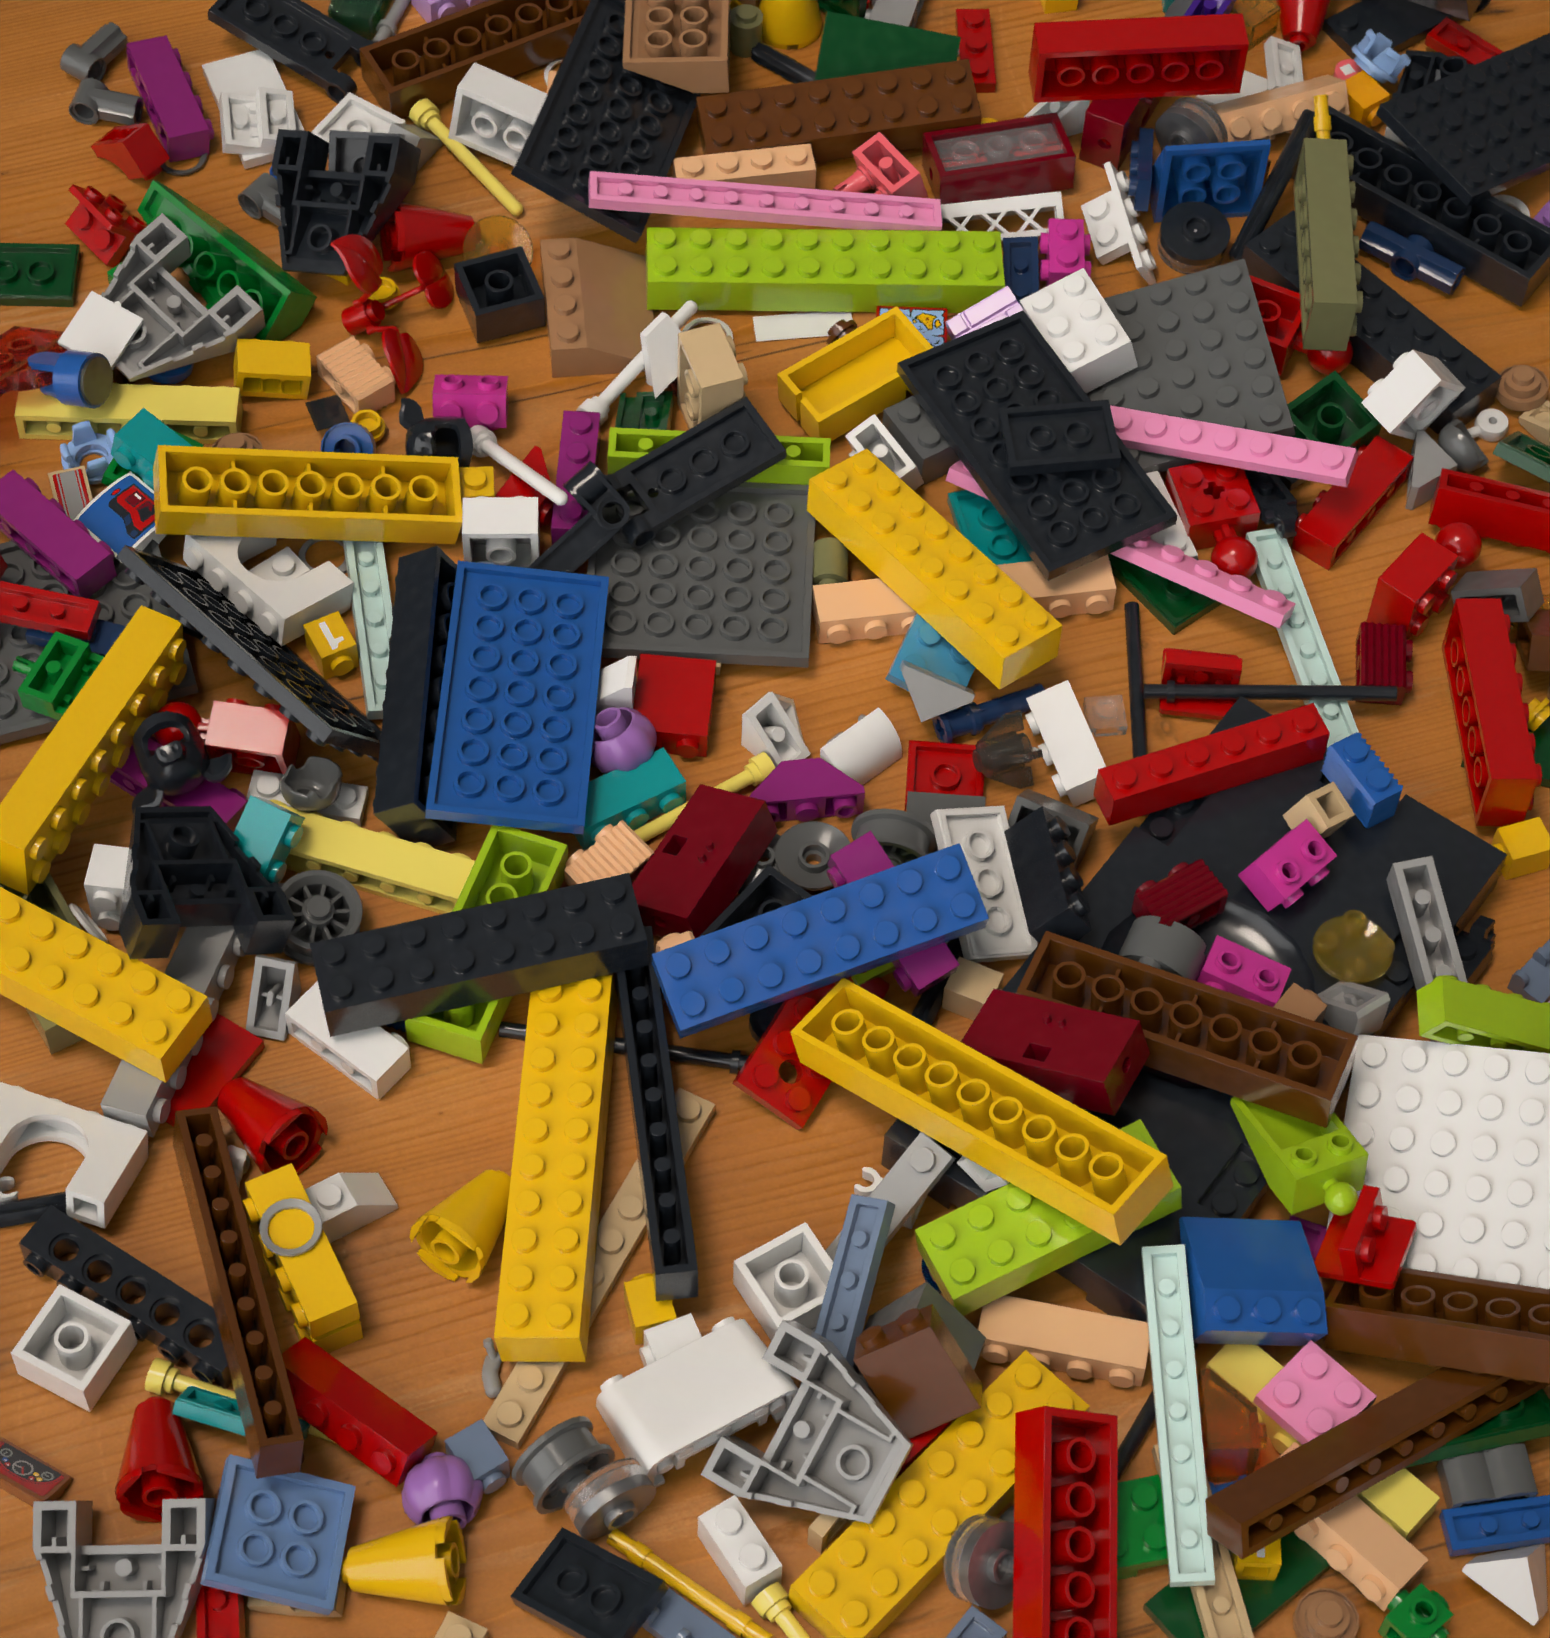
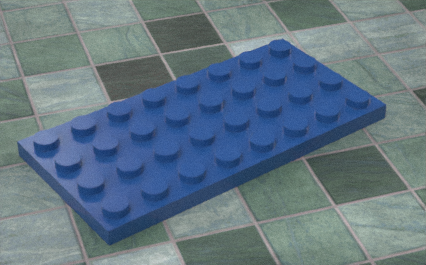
(518, 698)

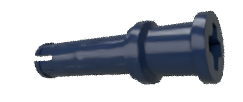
(974, 716)

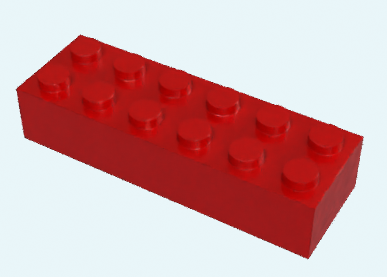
(1138, 57)
(1490, 712)
(1065, 1524)

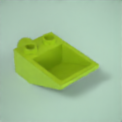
(1303, 1160)

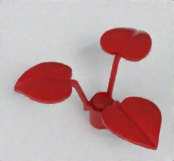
(365, 314)

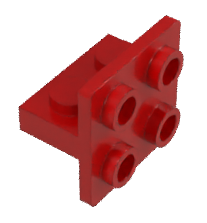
(103, 224)
(1199, 668)
(1366, 1244)

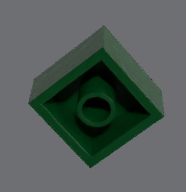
(1333, 414)

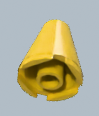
(790, 22)
(464, 1227)
(411, 1564)

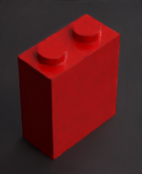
(677, 701)

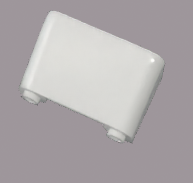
(694, 1398)

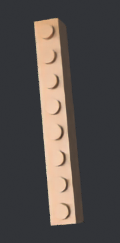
(874, 610)

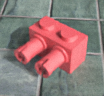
(884, 170)

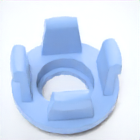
(1378, 59)
(85, 443)

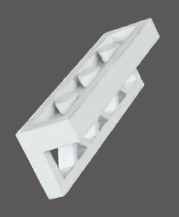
(1005, 207)

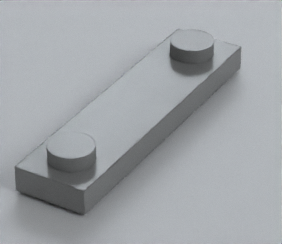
(909, 1182)

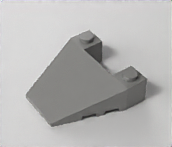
(175, 323)
(832, 1447)
(122, 1587)

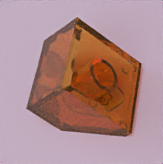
(1229, 1429)

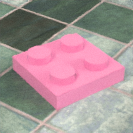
(1313, 1394)

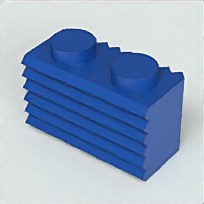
(1362, 779)

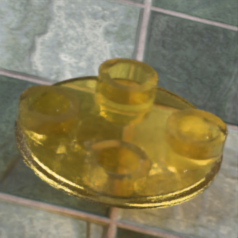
(1353, 948)

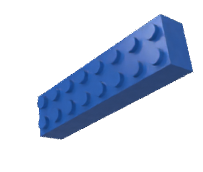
(819, 940)

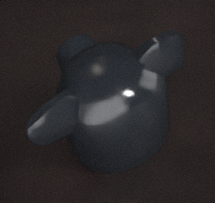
(435, 435)
(175, 766)

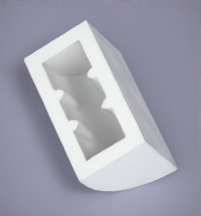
(864, 748)

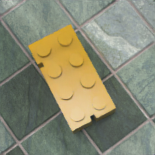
(851, 376)
(308, 1283)

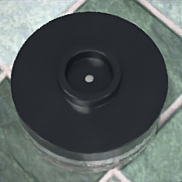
(1193, 237)

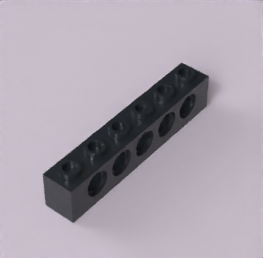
(60, 1234)

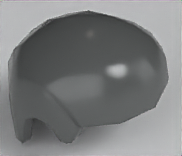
(1461, 447)
(313, 785)

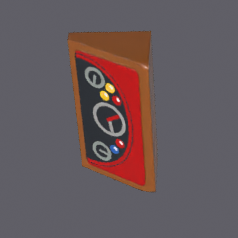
(29, 1476)

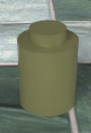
(745, 29)
(830, 562)

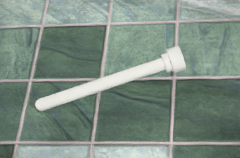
(631, 371)
(486, 445)

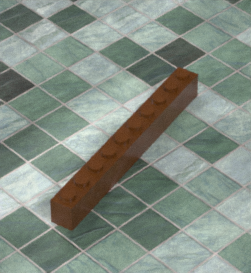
(238, 1294)
(1357, 1455)

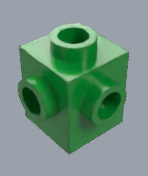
(1417, 1615)

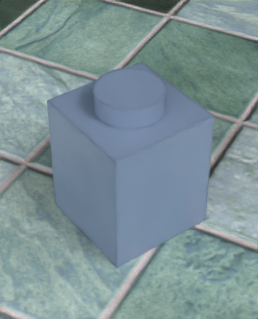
(482, 1454)

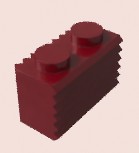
(1383, 658)
(1186, 896)

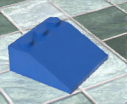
(1211, 173)
(1252, 1282)

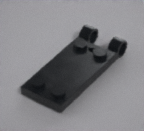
(1398, 20)
(295, 37)
(696, 469)

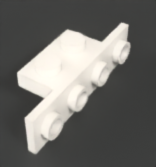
(1115, 227)

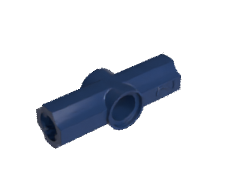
(1411, 257)

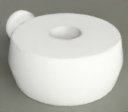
(1490, 425)

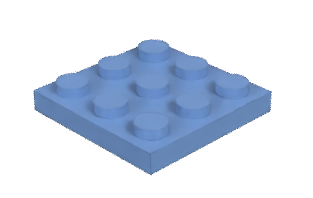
(278, 1536)

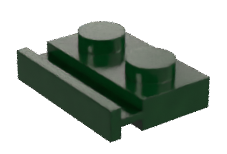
(645, 411)

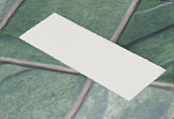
(796, 325)

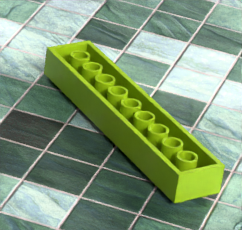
(820, 269)

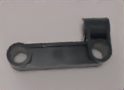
(591, 532)

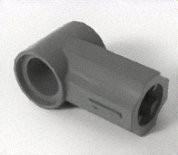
(93, 56)
(96, 102)
(260, 199)

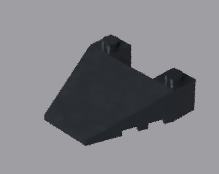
(331, 204)
(193, 874)

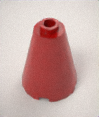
(1302, 21)
(422, 228)
(272, 1125)
(156, 1462)

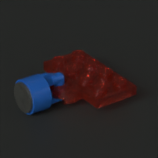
(35, 360)

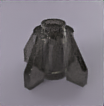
(1004, 753)

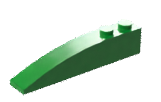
(225, 260)

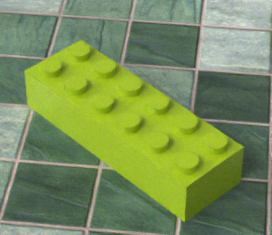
(506, 868)
(1012, 1240)

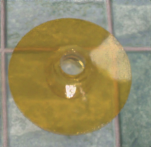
(498, 232)

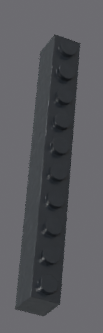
(657, 1132)

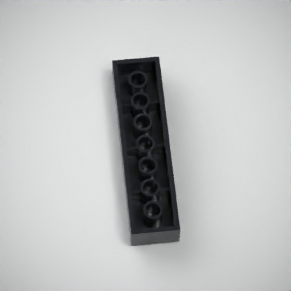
(1401, 193)
(1384, 327)
(413, 696)
(479, 954)

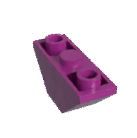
(810, 791)

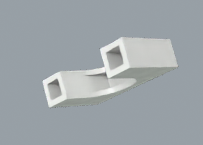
(273, 605)
(111, 1148)

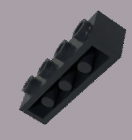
(1048, 876)

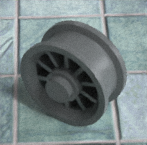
(898, 833)
(323, 909)
(560, 1462)

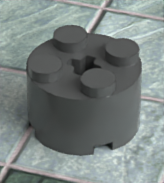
(1165, 947)

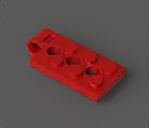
(761, 1074)

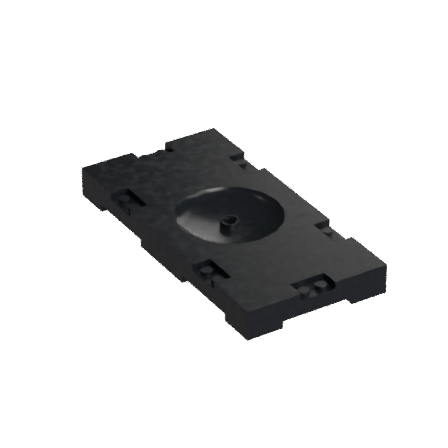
(1229, 833)

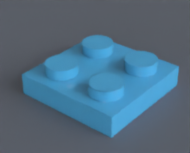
(930, 651)

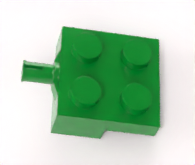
(56, 675)
(1140, 1526)

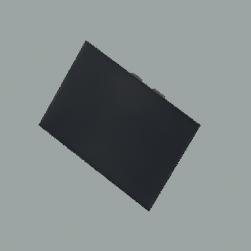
(327, 412)

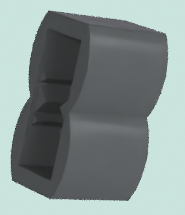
(1487, 1476)

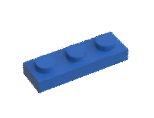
(1496, 1525)

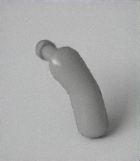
(490, 1370)

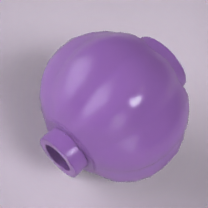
(622, 739)
(441, 1488)

